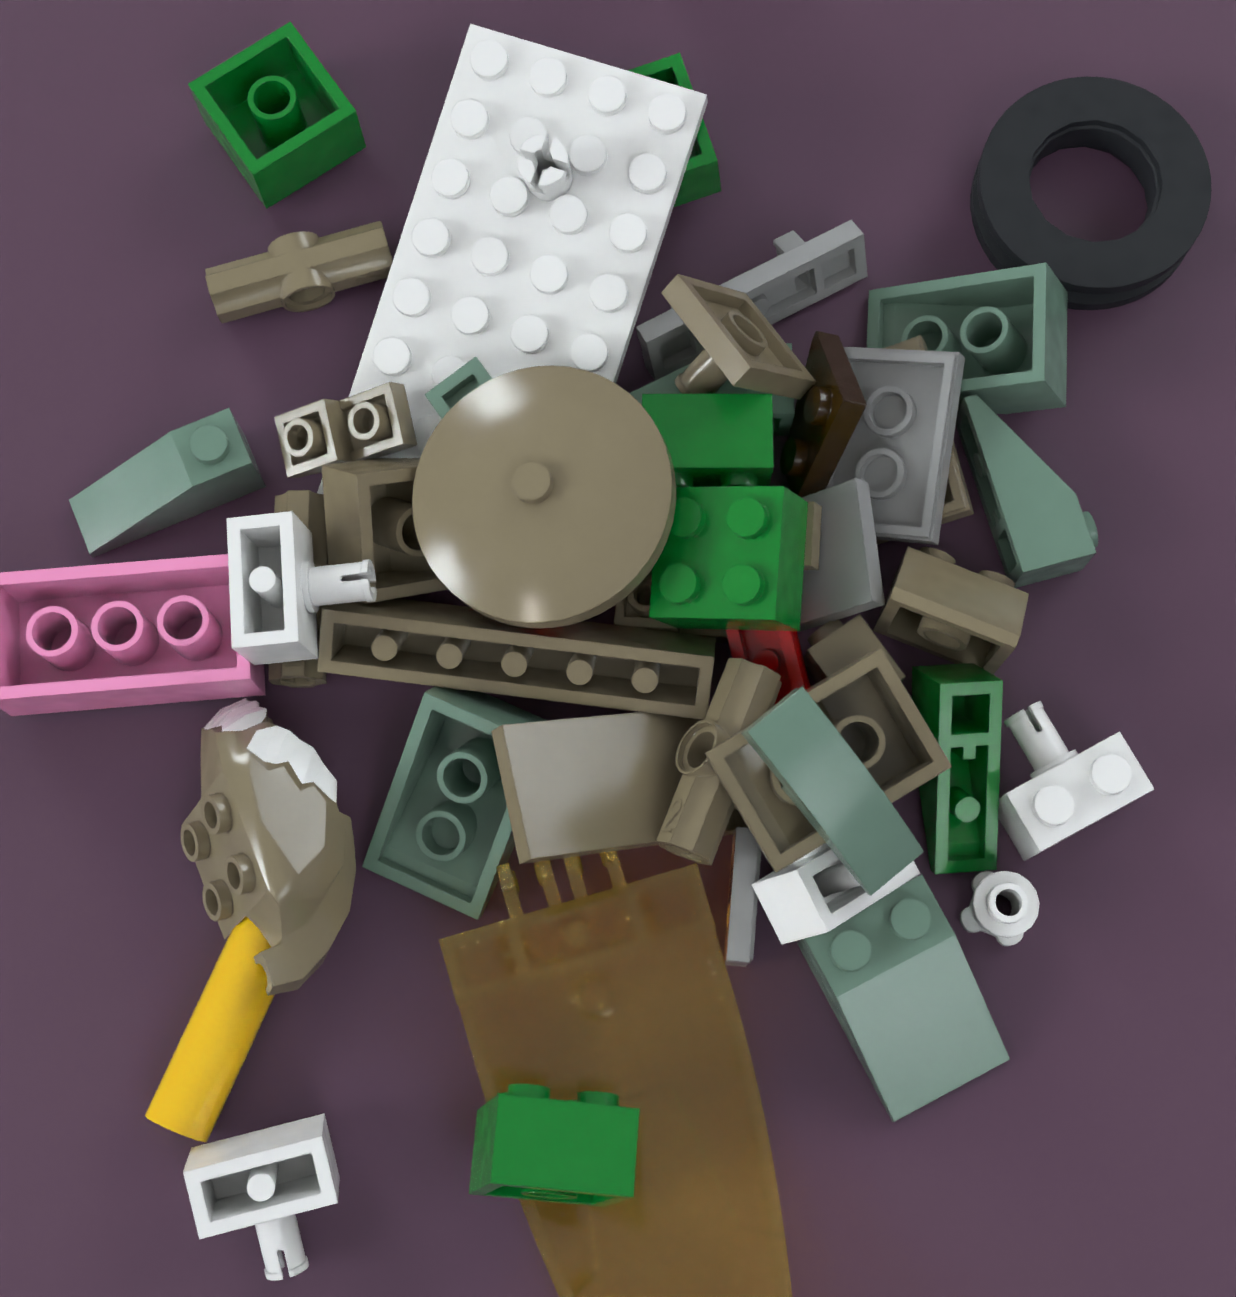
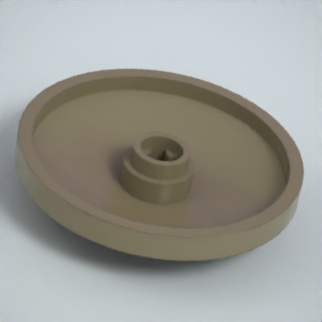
(544, 497)

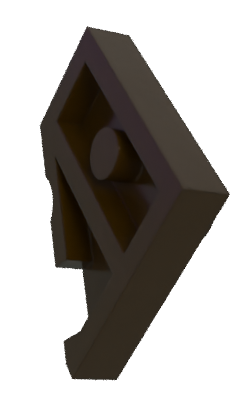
(822, 418)

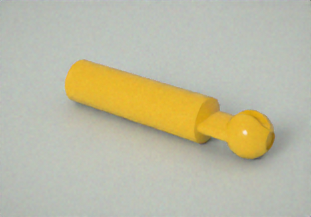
(215, 1039)

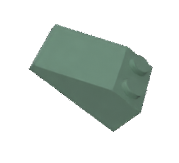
(1000, 320)
(447, 802)
(906, 999)

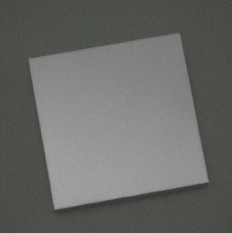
(848, 557)

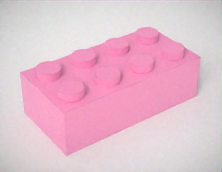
(120, 637)

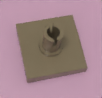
(735, 342)

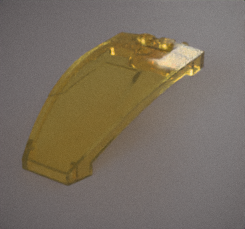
(637, 1004)

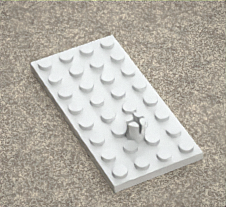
(530, 221)

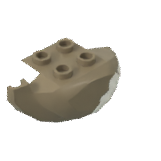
(271, 841)

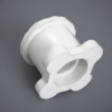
(984, 915)

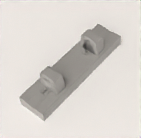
(778, 288)

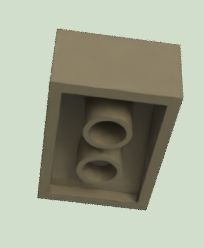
(878, 724)

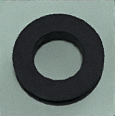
(1114, 120)

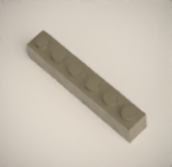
(561, 664)

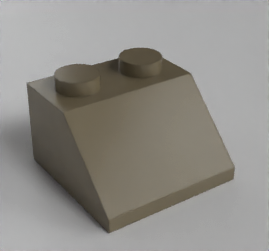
(373, 520)
(953, 610)

